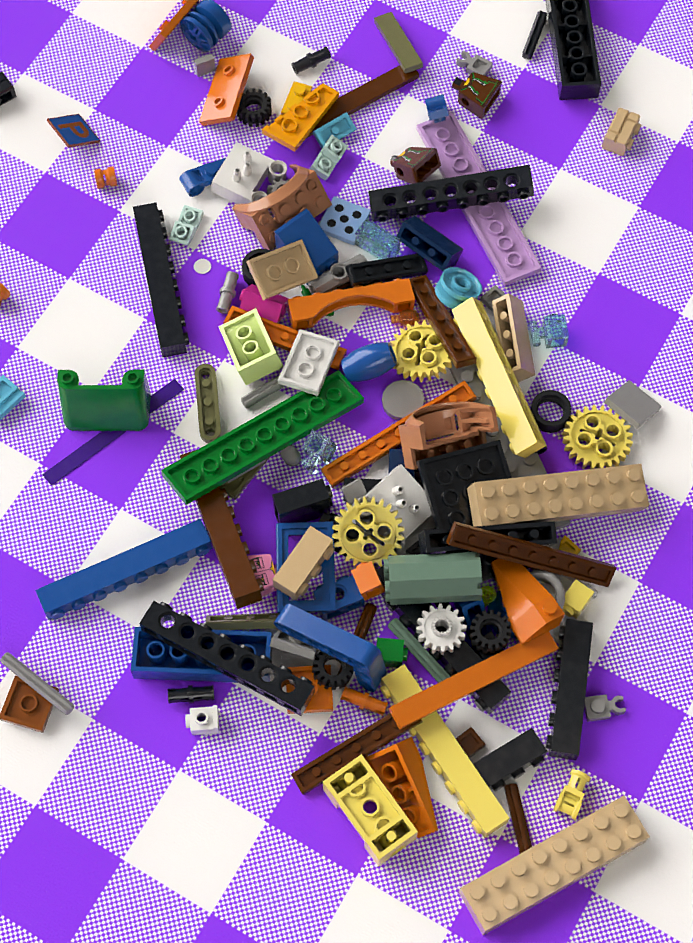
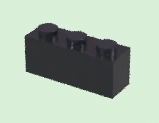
(511, 759)

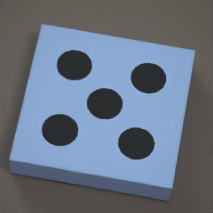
(343, 220)

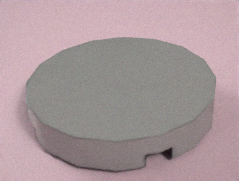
(402, 399)

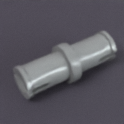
(227, 292)

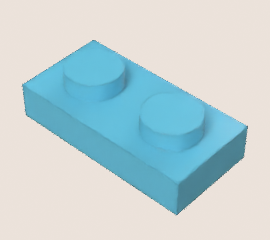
(339, 127)

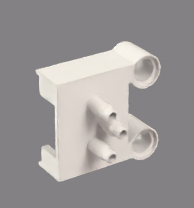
(244, 174)
(405, 496)

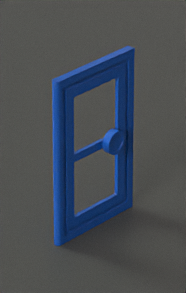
(328, 603)

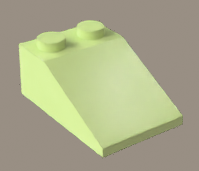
(250, 347)

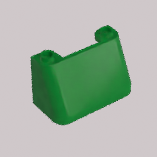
(105, 406)

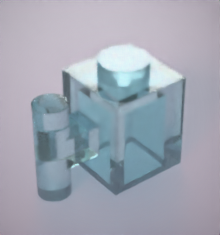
(553, 330)
(319, 449)

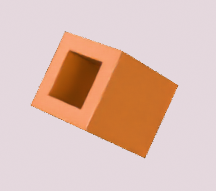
(368, 580)

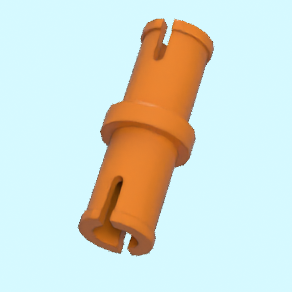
(364, 701)

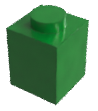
(392, 651)

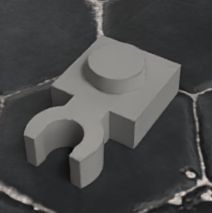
(477, 64)
(599, 707)

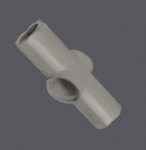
(329, 281)

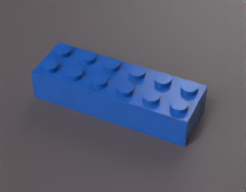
(162, 662)

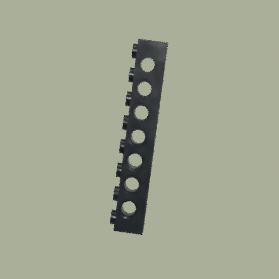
(457, 185)
(294, 701)

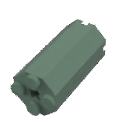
(433, 578)

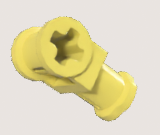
(571, 797)

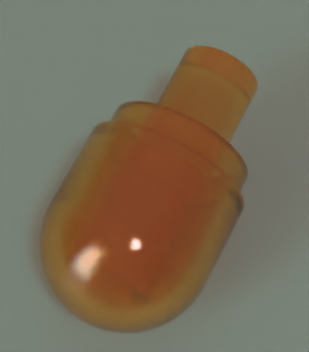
(406, 317)

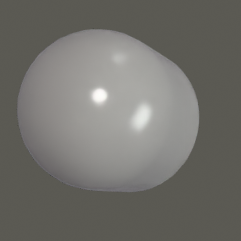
(291, 456)

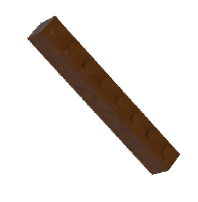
(229, 548)

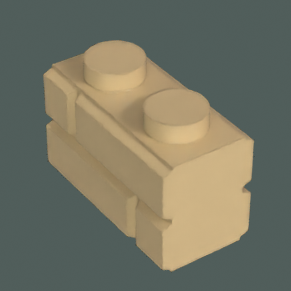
(621, 132)

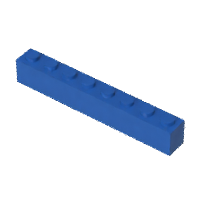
(124, 569)

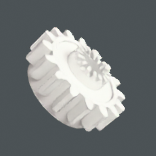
(441, 617)

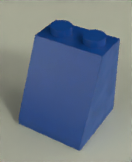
(318, 245)

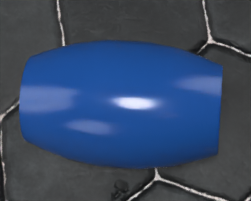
(369, 362)

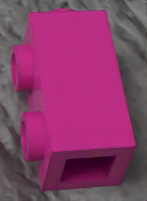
(271, 308)

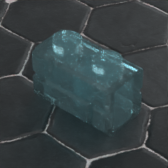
(377, 240)

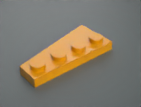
(301, 118)

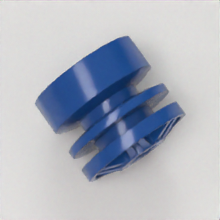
(205, 25)

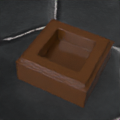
(470, 742)

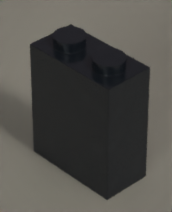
(303, 502)

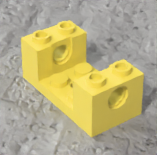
(384, 830)

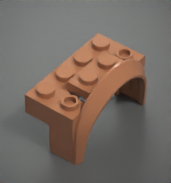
(296, 195)
(439, 420)

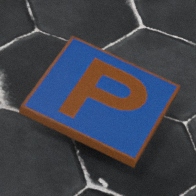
(73, 130)

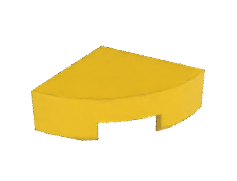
(569, 546)

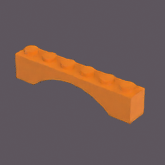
(391, 296)

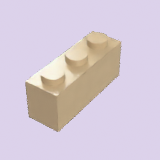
(303, 563)

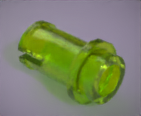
(488, 595)

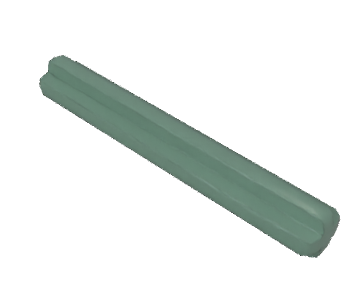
(418, 650)

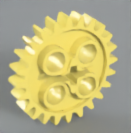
(406, 346)
(590, 453)
(381, 517)

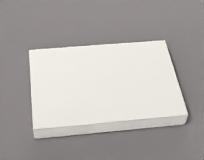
(308, 362)

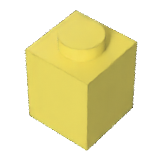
(577, 599)

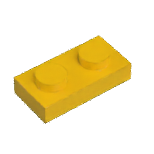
(296, 95)

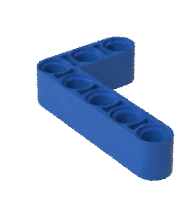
(336, 642)

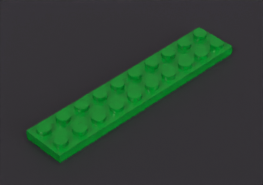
(260, 438)

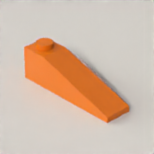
(526, 601)
(404, 777)

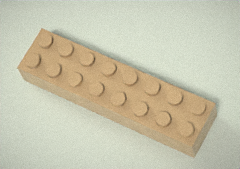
(559, 496)
(553, 865)

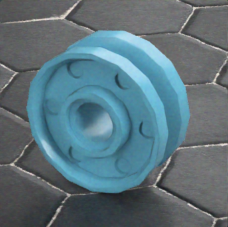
(457, 286)

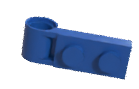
(437, 108)
(200, 177)

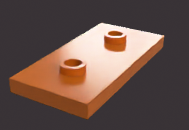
(167, 27)
(226, 89)

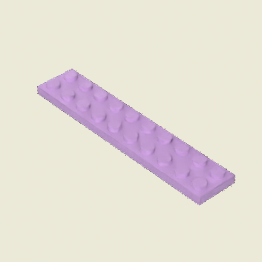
(490, 223)

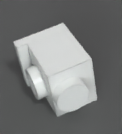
(209, 726)

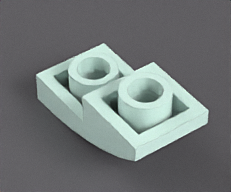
(328, 157)
(187, 225)

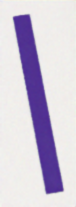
(106, 437)

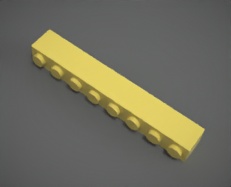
(498, 378)
(448, 758)

